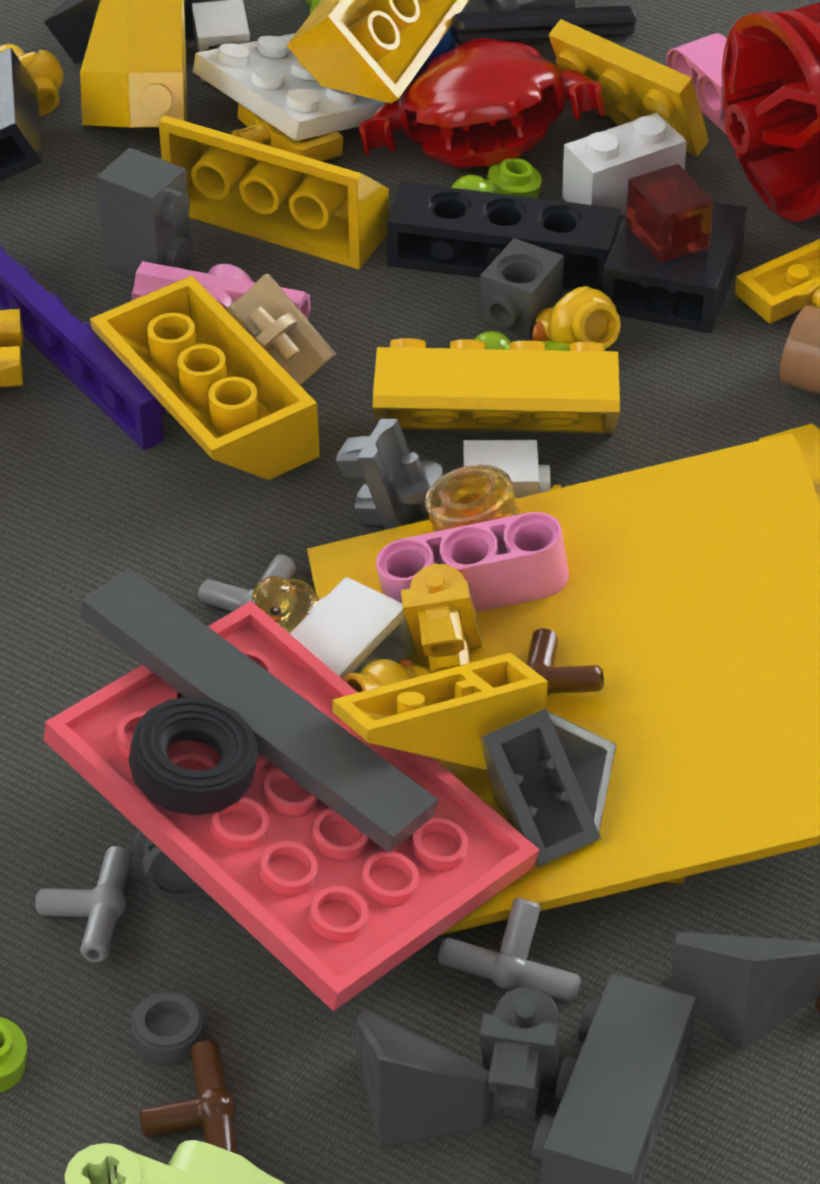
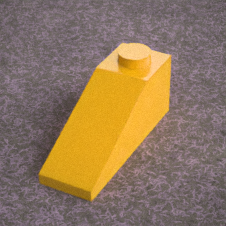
(447, 709)

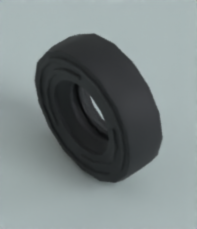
(187, 789)

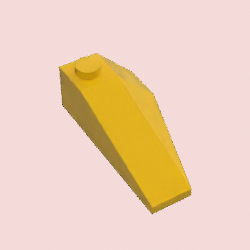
(135, 64)

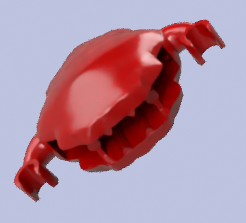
(482, 104)

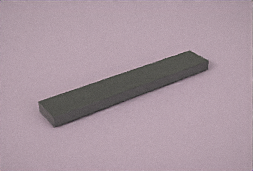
(285, 725)

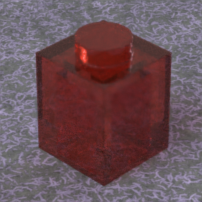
(669, 212)

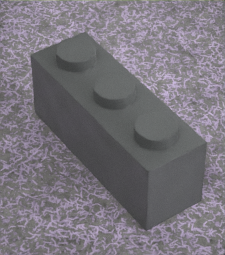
(616, 1085)

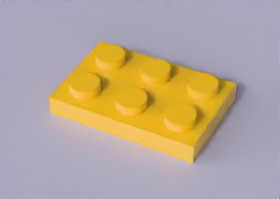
(632, 83)

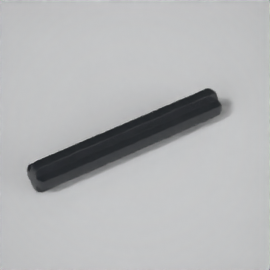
(538, 23)

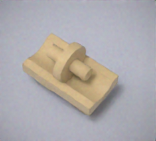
(281, 329)

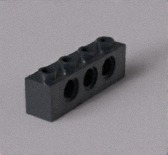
(468, 229)

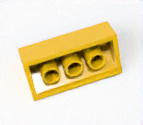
(371, 44)
(277, 194)
(214, 379)
(497, 387)

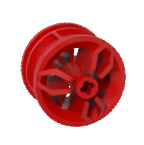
(775, 106)

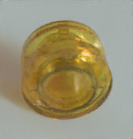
(470, 497)

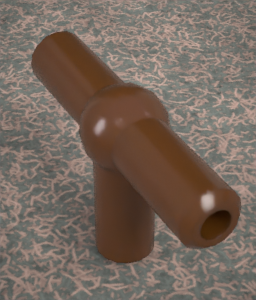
(561, 679)
(211, 1109)

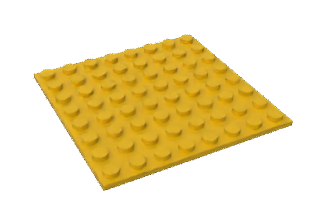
(707, 629)

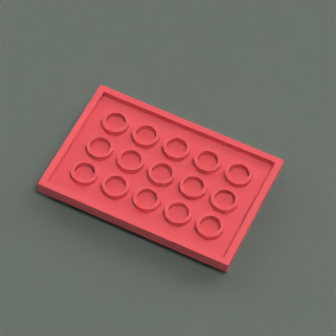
(281, 857)

